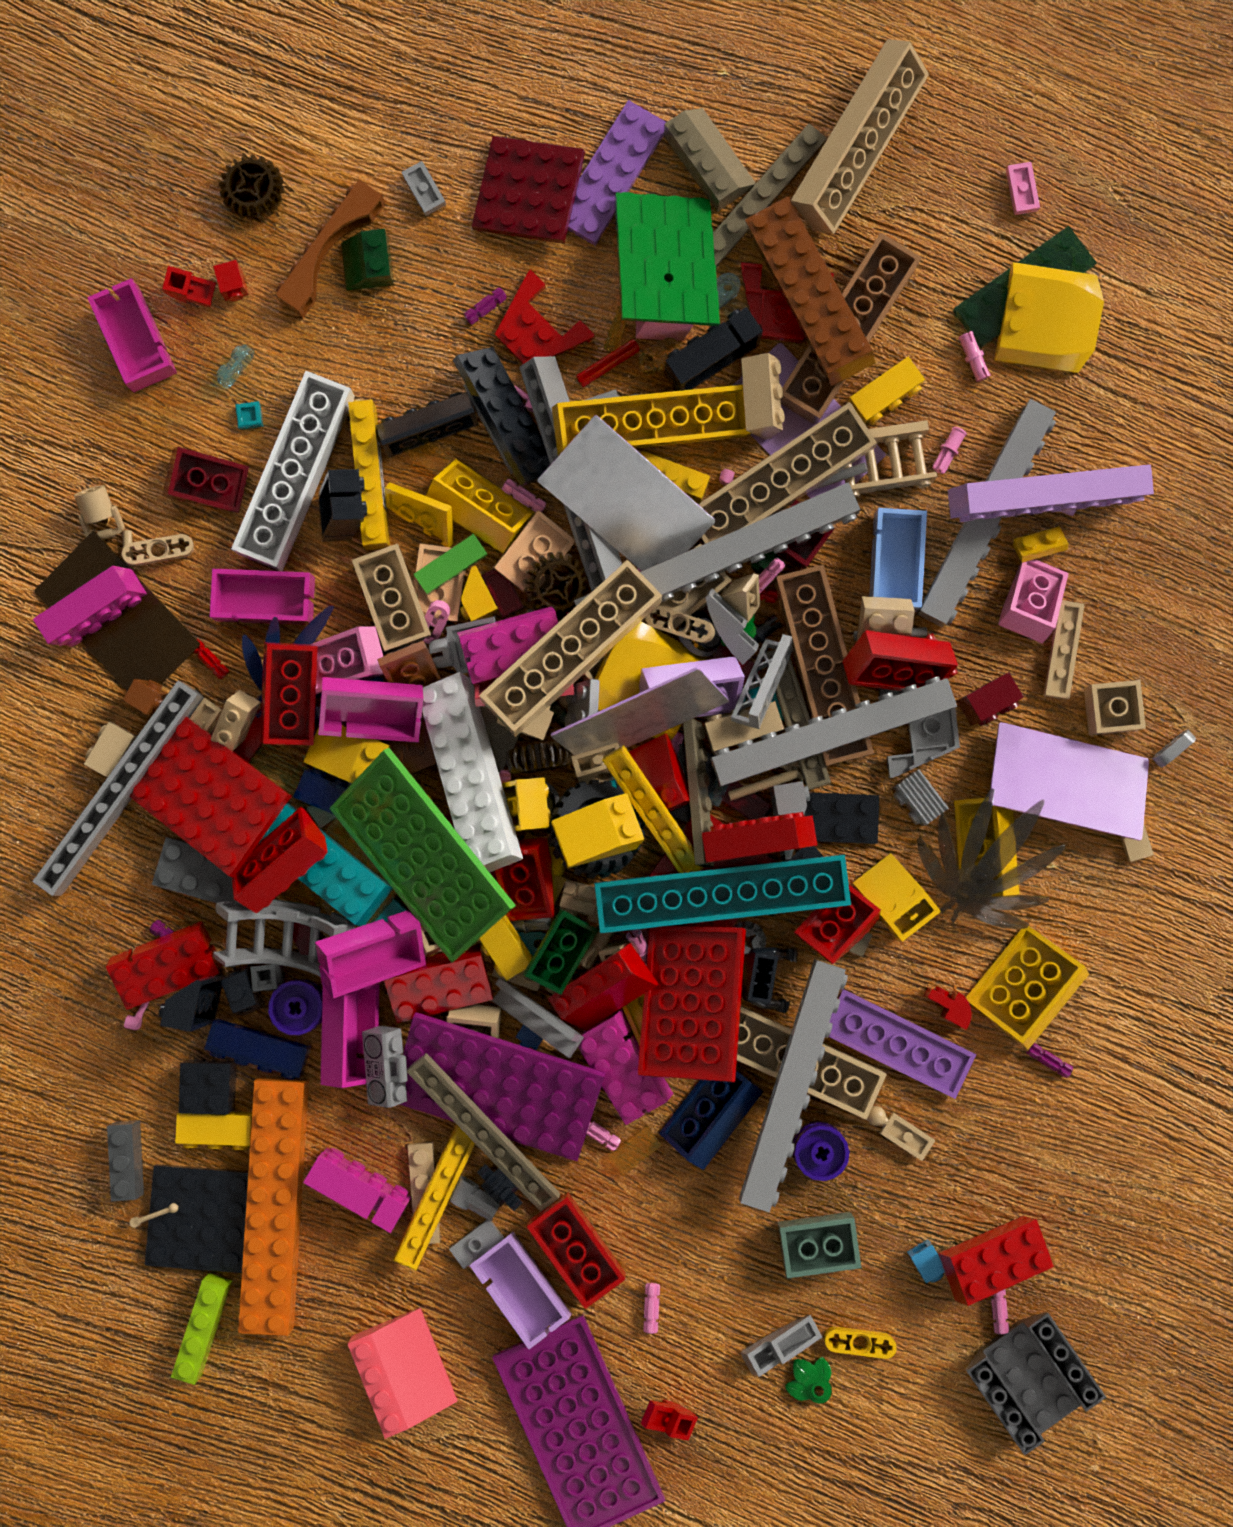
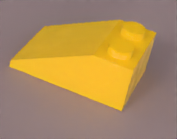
(343, 755)
(528, 803)
(598, 831)

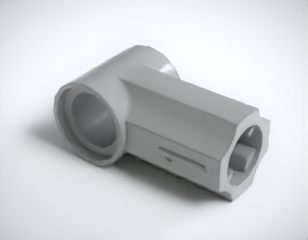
(470, 1196)

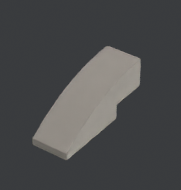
(730, 627)
(781, 1345)

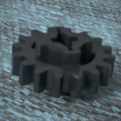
(499, 1187)

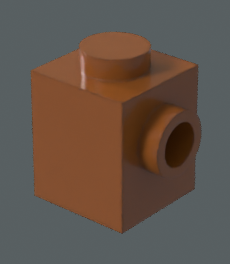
(145, 695)

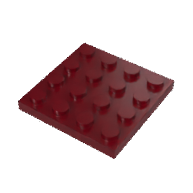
(528, 189)

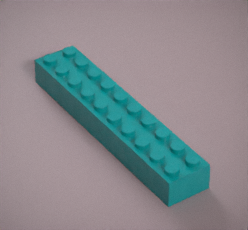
(722, 893)

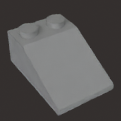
(789, 799)

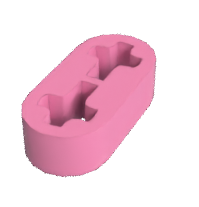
(439, 623)

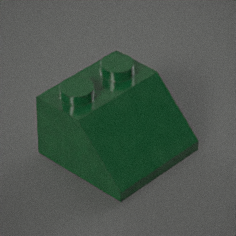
(367, 260)

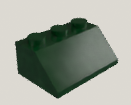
(560, 951)

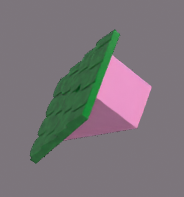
(666, 264)

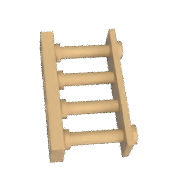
(890, 436)

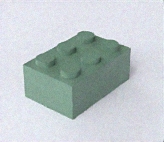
(819, 1245)

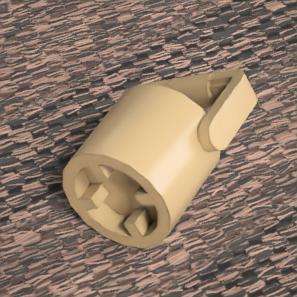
(96, 506)

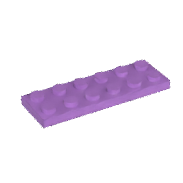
(614, 170)
(900, 1044)

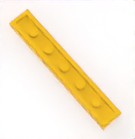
(651, 809)
(434, 1199)

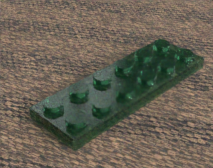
(985, 308)

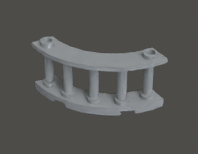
(287, 912)

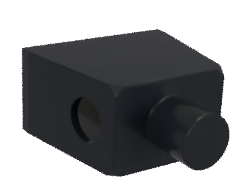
(239, 991)

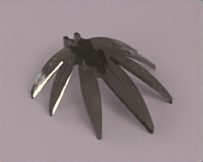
(975, 884)

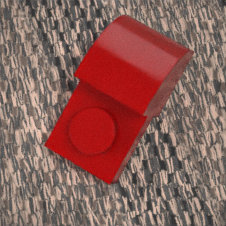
(186, 287)
(955, 1008)
(669, 1418)

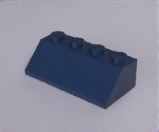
(709, 1117)

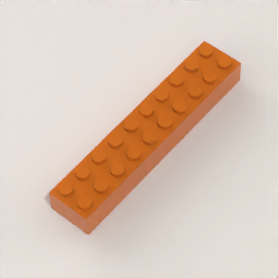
(273, 1206)

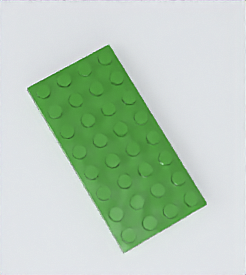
(421, 855)

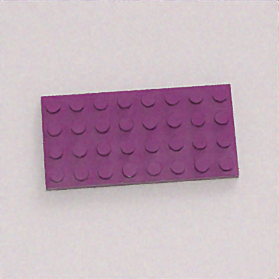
(521, 1090)
(579, 1427)

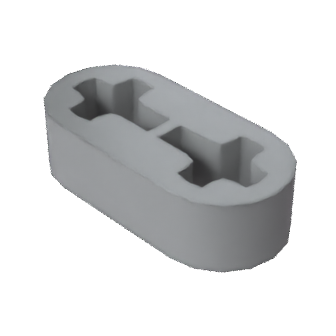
(1174, 748)

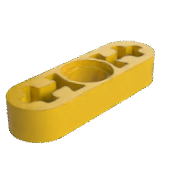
(879, 1338)

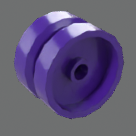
(284, 1011)
(825, 1164)

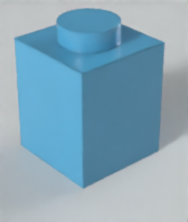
(927, 1261)

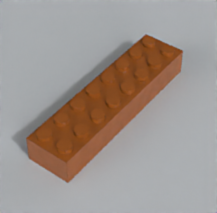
(810, 291)

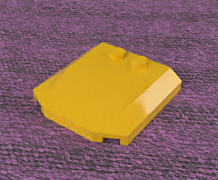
(1050, 318)
(637, 650)

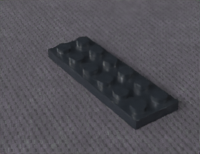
(504, 413)

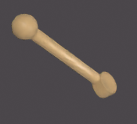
(136, 1221)

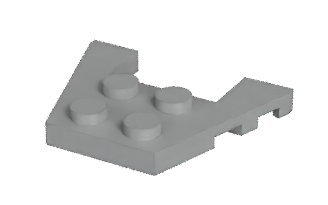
(928, 740)

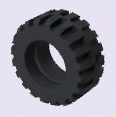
(578, 798)

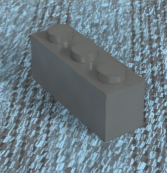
(125, 1160)

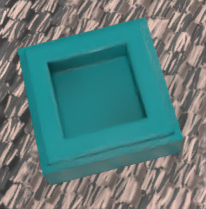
(249, 415)

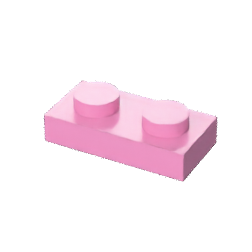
(1022, 188)

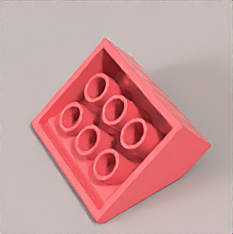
(402, 1372)

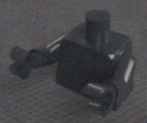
(759, 976)

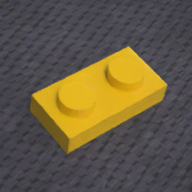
(1040, 544)

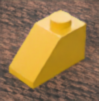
(476, 598)

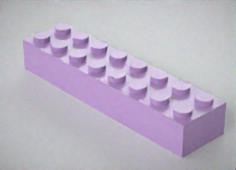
(1050, 493)

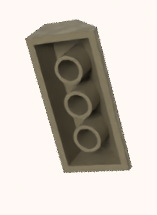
(708, 157)

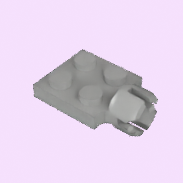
(451, 646)

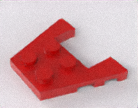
(769, 307)
(529, 334)

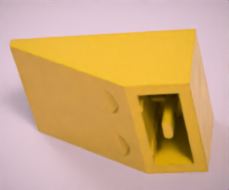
(898, 895)

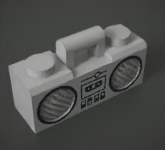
(384, 1066)

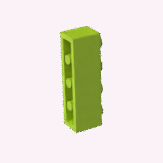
(201, 1328)

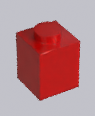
(230, 280)

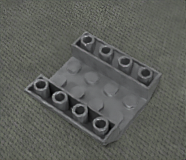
(1033, 1379)

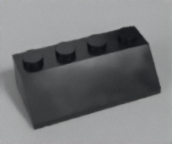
(431, 422)
(193, 1005)

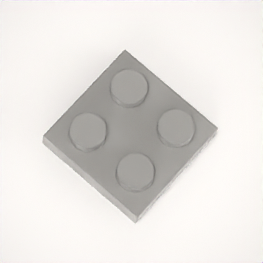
(583, 702)

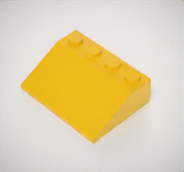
(1027, 986)

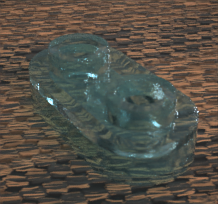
(723, 295)
(240, 359)

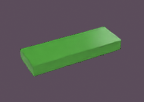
(450, 564)

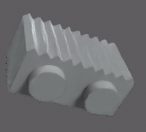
(919, 798)

